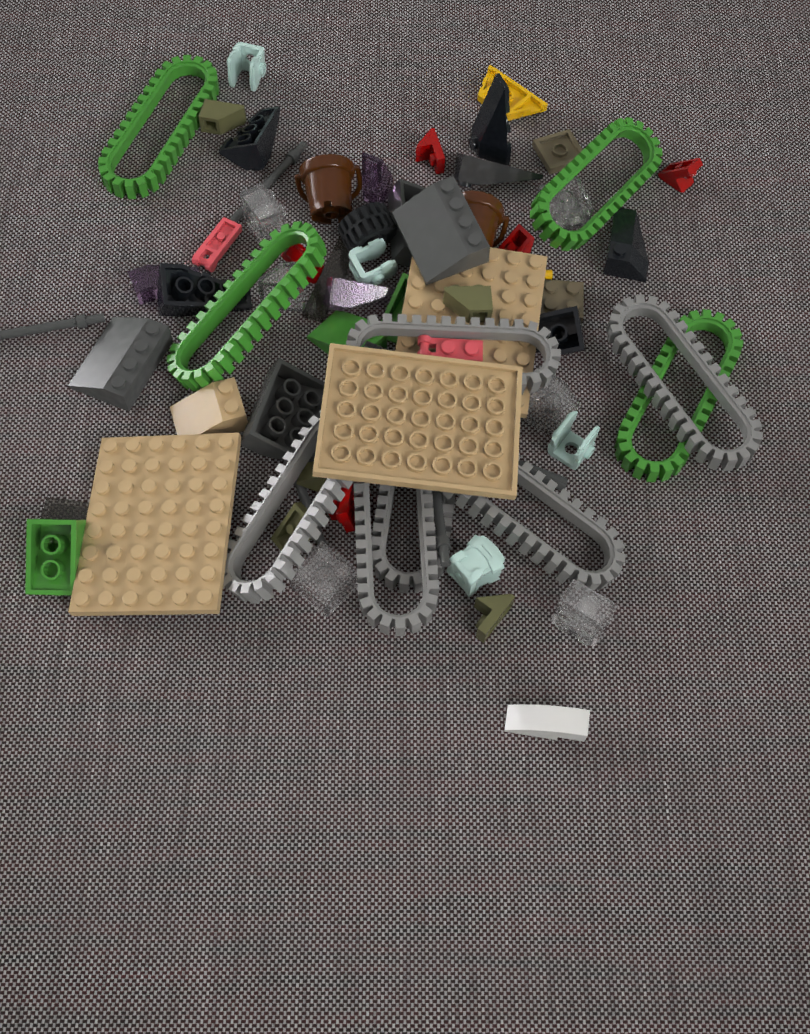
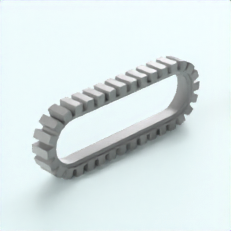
(460, 330)
(701, 364)
(263, 513)
(583, 520)
(379, 537)
(428, 562)

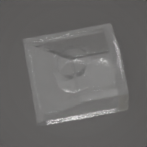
(551, 406)

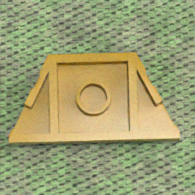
(521, 100)

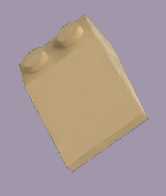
(211, 410)

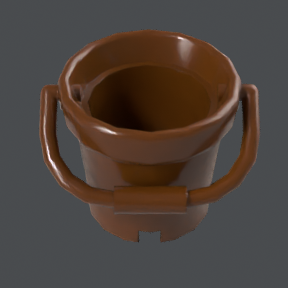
(328, 186)
(489, 214)

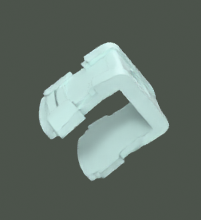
(238, 61)
(370, 252)
(564, 436)
(476, 564)

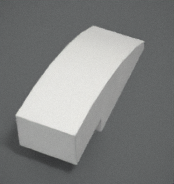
(548, 721)

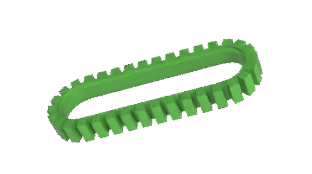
(140, 113)
(575, 239)
(234, 292)
(673, 464)

